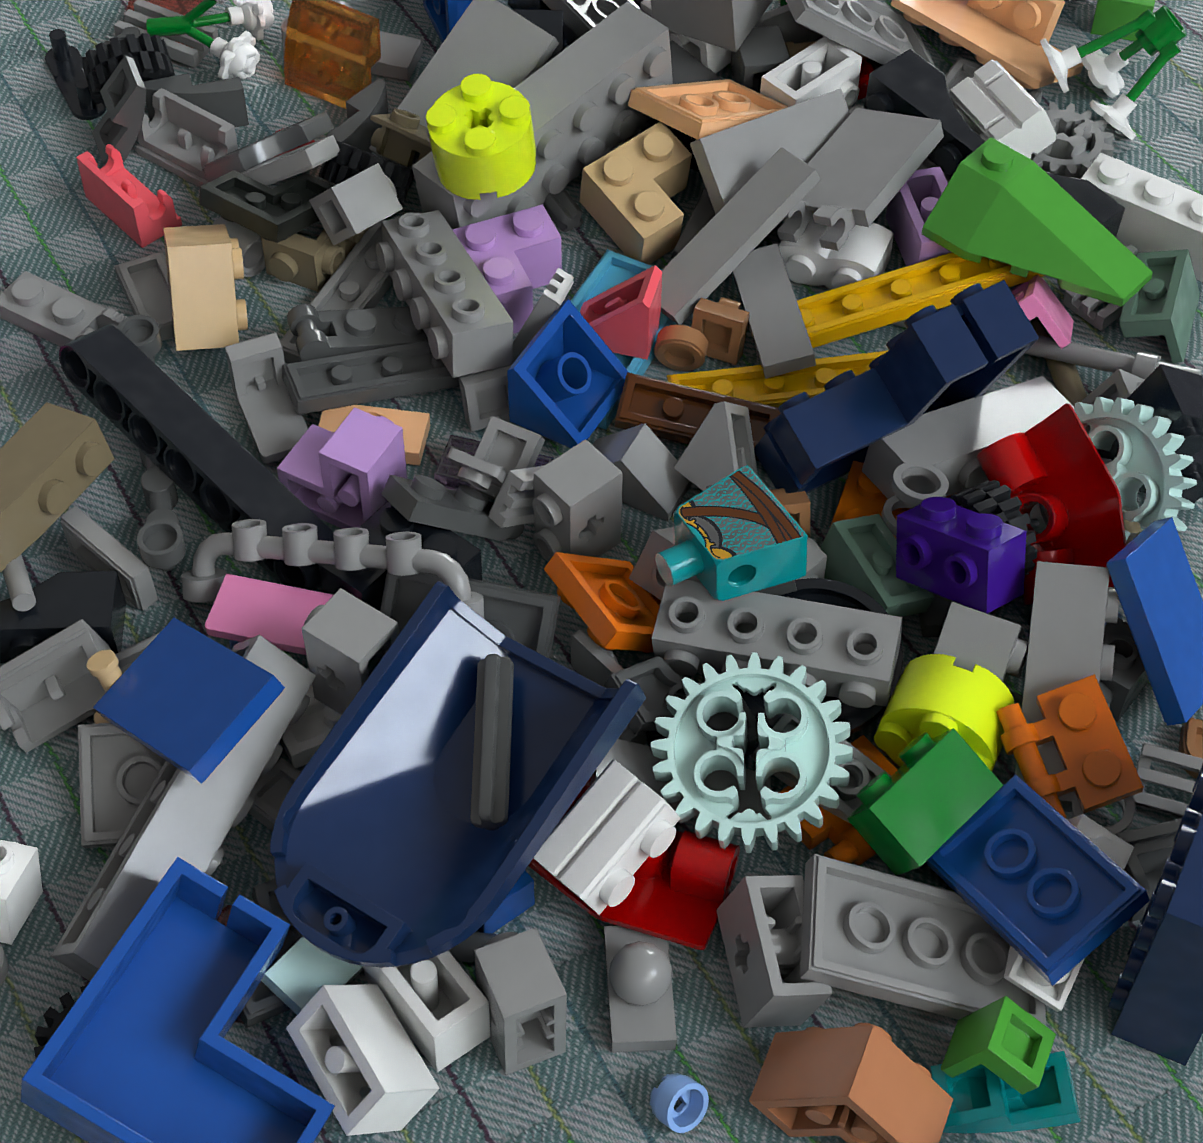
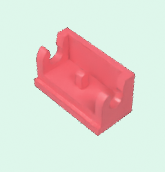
(126, 199)

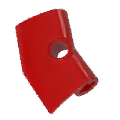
(1066, 475)
(672, 893)

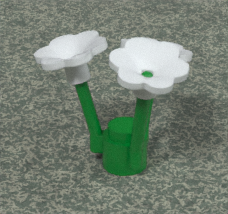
(1157, 32)

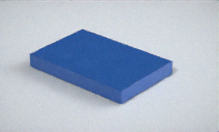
(1163, 616)
(189, 699)
(1037, 880)

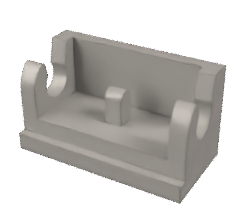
(184, 137)
(50, 686)

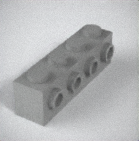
(445, 293)
(836, 644)

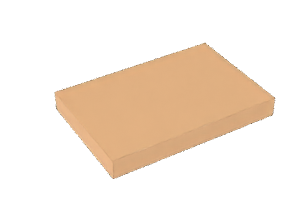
(702, 106)

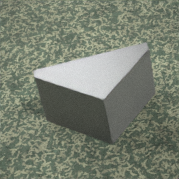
(719, 446)
(647, 470)

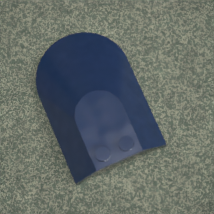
(378, 823)

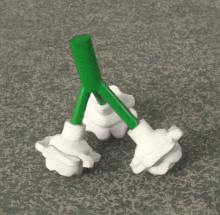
(237, 56)

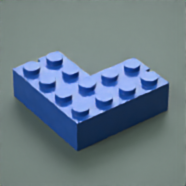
(147, 1035)

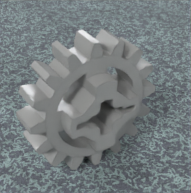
(1074, 137)

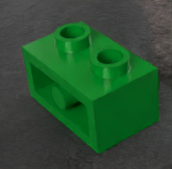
(923, 801)

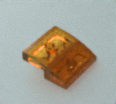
(330, 49)

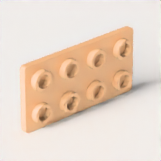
(995, 31)

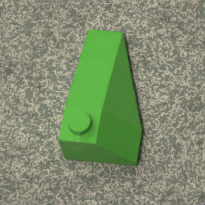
(1020, 216)

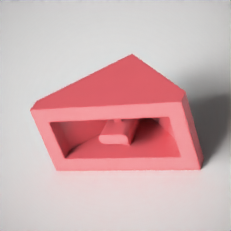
(628, 314)

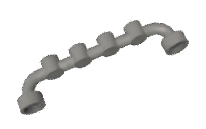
(301, 547)

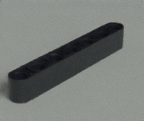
(186, 443)

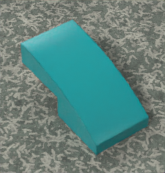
(991, 1105)

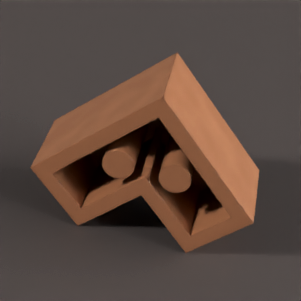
(849, 1087)

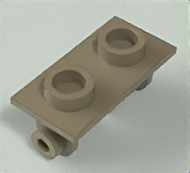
(400, 136)

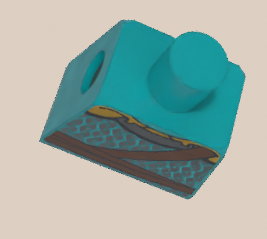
(734, 539)

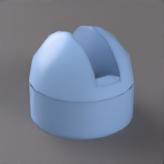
(690, 1111)

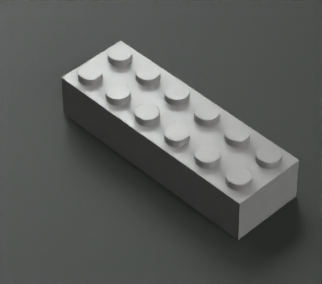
(575, 113)

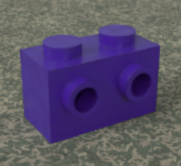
(960, 554)

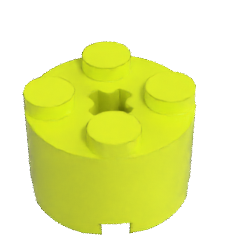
(482, 138)
(940, 697)

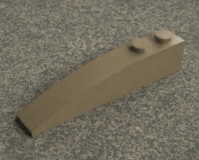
(45, 472)

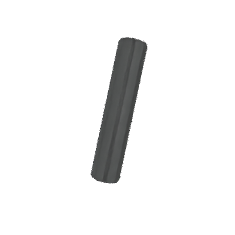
(492, 743)

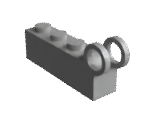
(941, 446)
(1068, 646)

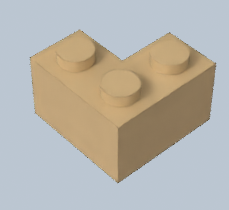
(632, 193)
(202, 286)

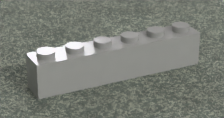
(183, 819)

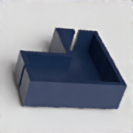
(928, 366)
(1163, 977)

